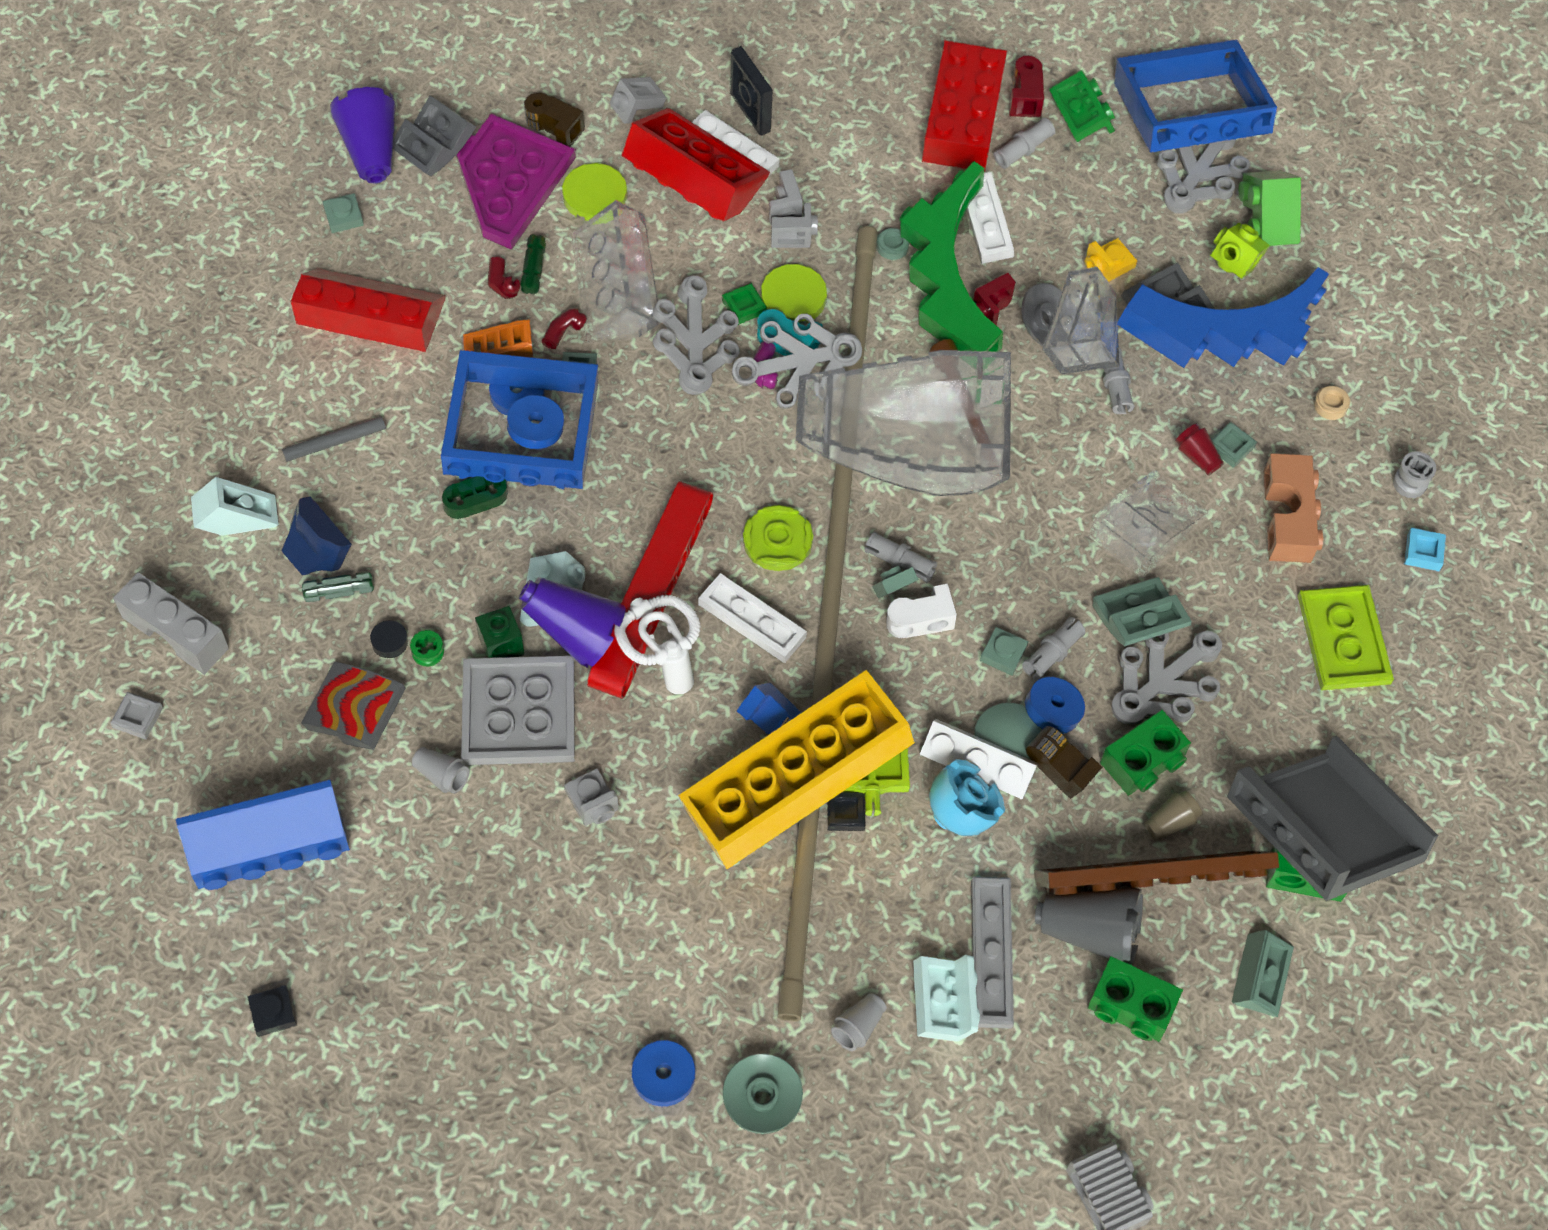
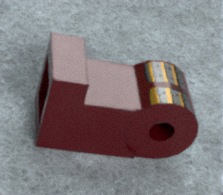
(1028, 89)

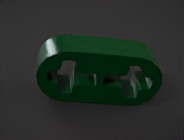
(474, 496)

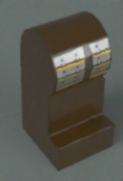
(554, 117)
(1062, 761)

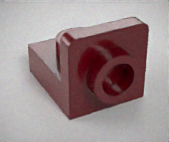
(995, 296)

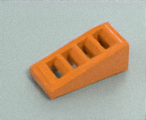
(505, 332)

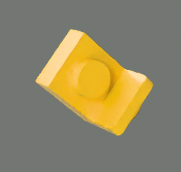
(1111, 259)

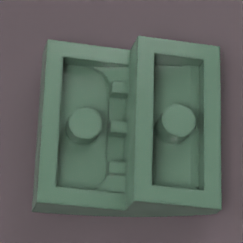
(1140, 611)

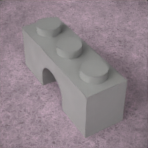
(188, 632)

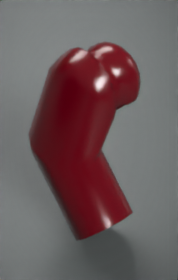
(499, 282)
(559, 325)

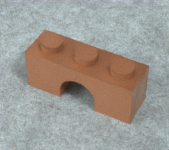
(1293, 482)

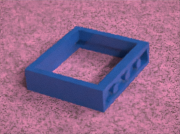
(1193, 64)
(526, 373)

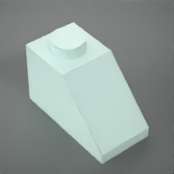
(232, 508)

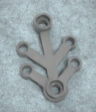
(1198, 172)
(693, 338)
(802, 356)
(1165, 680)

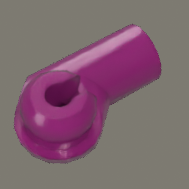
(766, 352)

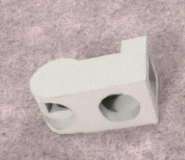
(922, 615)

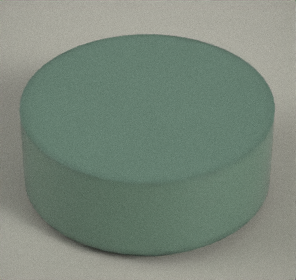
(891, 245)

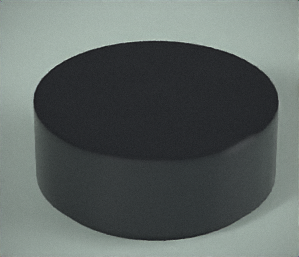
(389, 639)

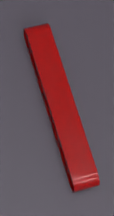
(654, 577)

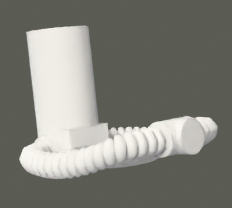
(672, 654)

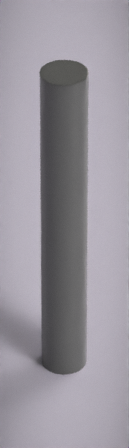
(333, 439)

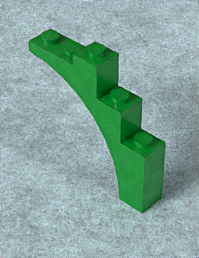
(933, 230)

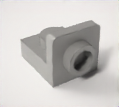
(634, 95)
(788, 197)
(794, 231)
(592, 798)

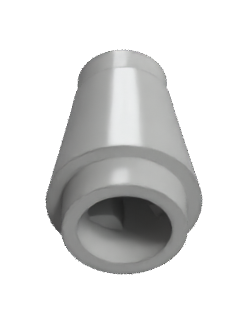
(442, 770)
(858, 1022)

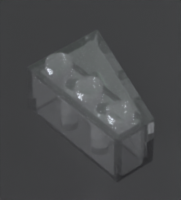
(1084, 324)

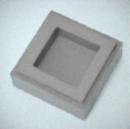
(136, 715)

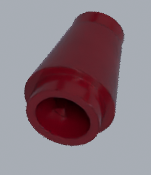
(1200, 449)

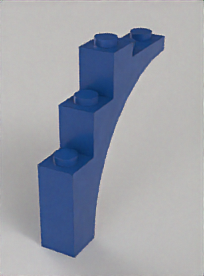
(1187, 330)

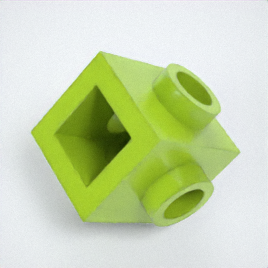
(1239, 249)

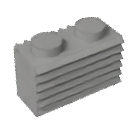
(1109, 1189)

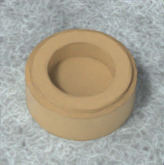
(1331, 402)

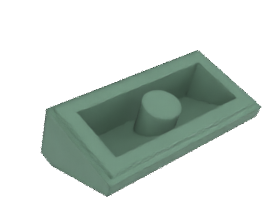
(1263, 973)

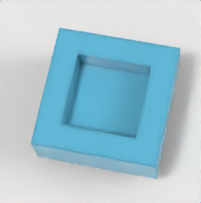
(1425, 549)

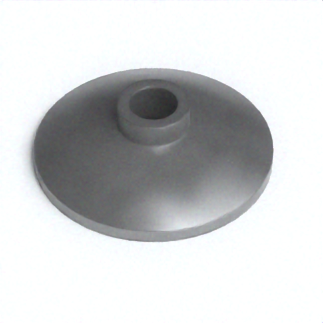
(1039, 308)

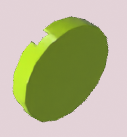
(592, 189)
(794, 291)
(777, 549)

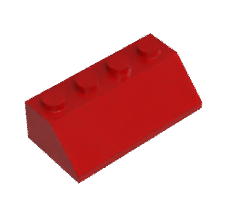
(694, 163)
(366, 308)

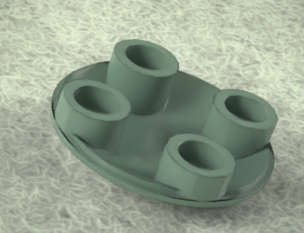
(1007, 727)

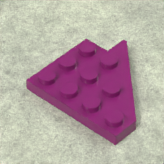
(510, 176)

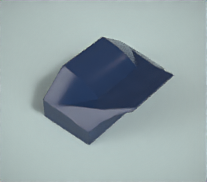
(314, 540)

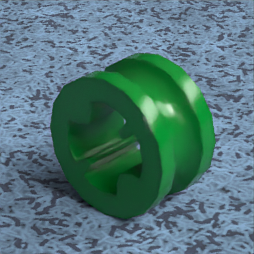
(422, 639)

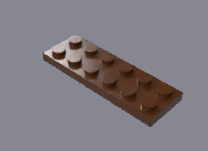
(1168, 870)

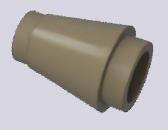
(1173, 816)

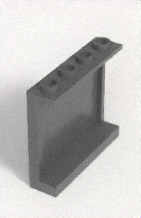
(1334, 820)

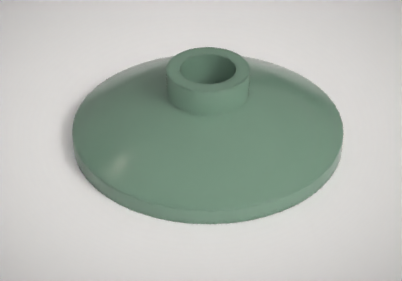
(768, 1075)

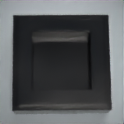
(846, 812)

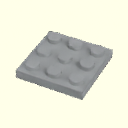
(518, 710)

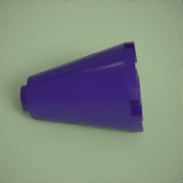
(367, 130)
(573, 617)

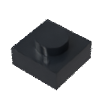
(272, 1011)

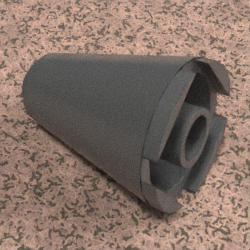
(1095, 921)

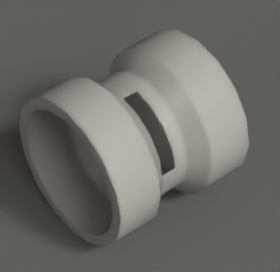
(1414, 474)

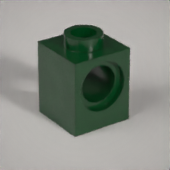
(499, 634)

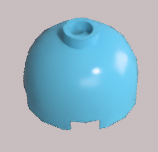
(964, 800)

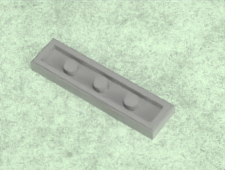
(993, 950)

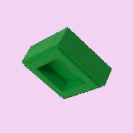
(744, 303)

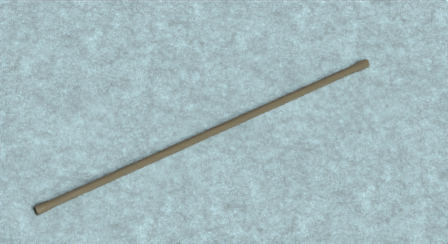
(792, 985)

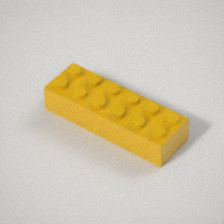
(797, 769)

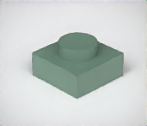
(343, 213)
(894, 580)
(1004, 651)

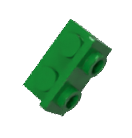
(1081, 107)

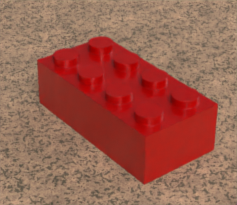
(964, 105)

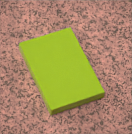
(1345, 637)

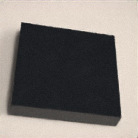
(751, 91)

